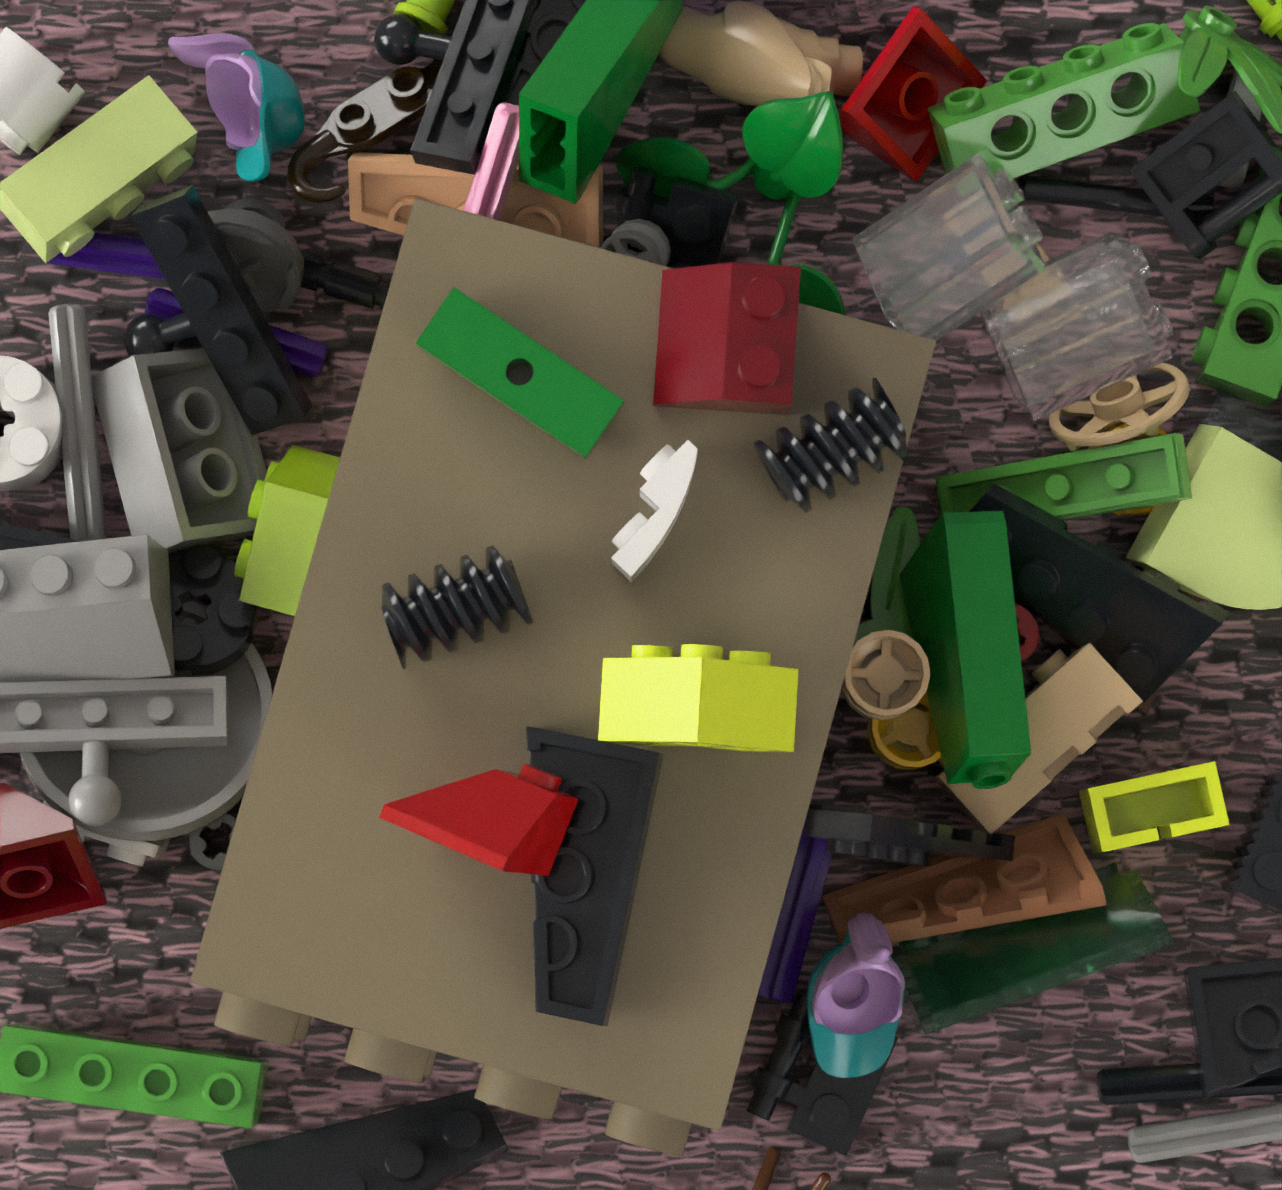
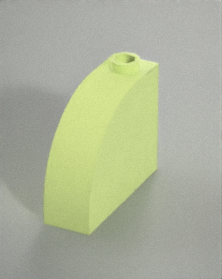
(1230, 532)

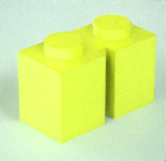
(1173, 800)

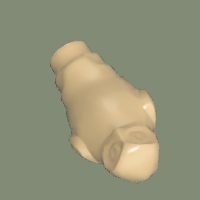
(759, 57)

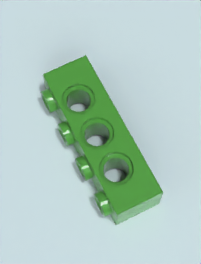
(1090, 121)
(1226, 360)
(132, 1075)

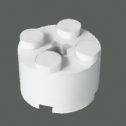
(30, 95)
(33, 442)

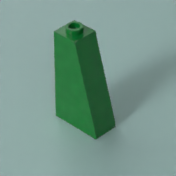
(586, 90)
(967, 626)

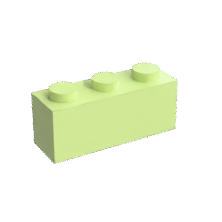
(98, 170)

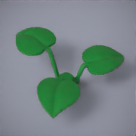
(792, 154)

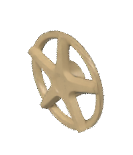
(1122, 404)

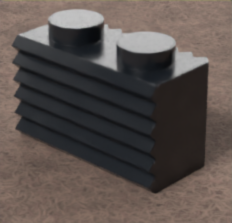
(1258, 867)

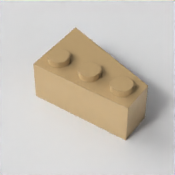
(1065, 716)

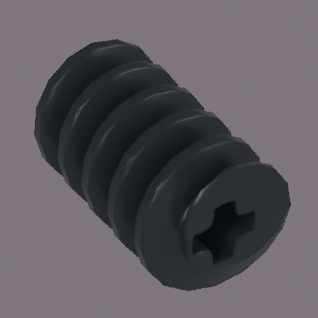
(834, 447)
(453, 605)

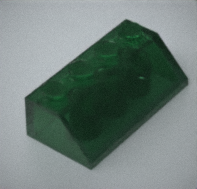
(1013, 960)

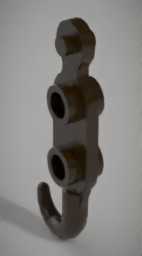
(362, 124)

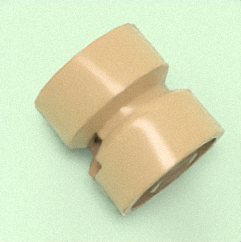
(885, 675)

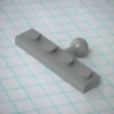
(107, 717)

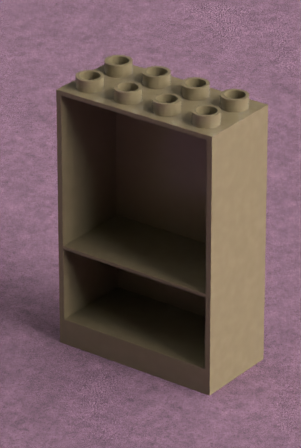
(430, 947)

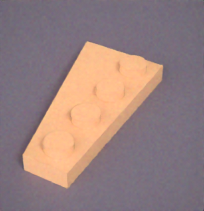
(386, 185)

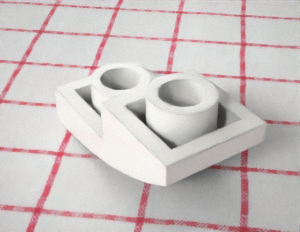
(665, 491)

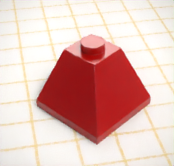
(493, 818)

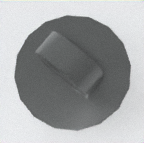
(262, 251)

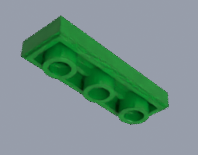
(486, 348)

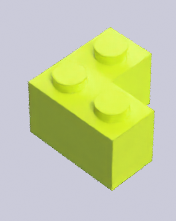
(698, 699)

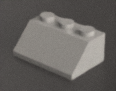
(178, 449)
(86, 611)

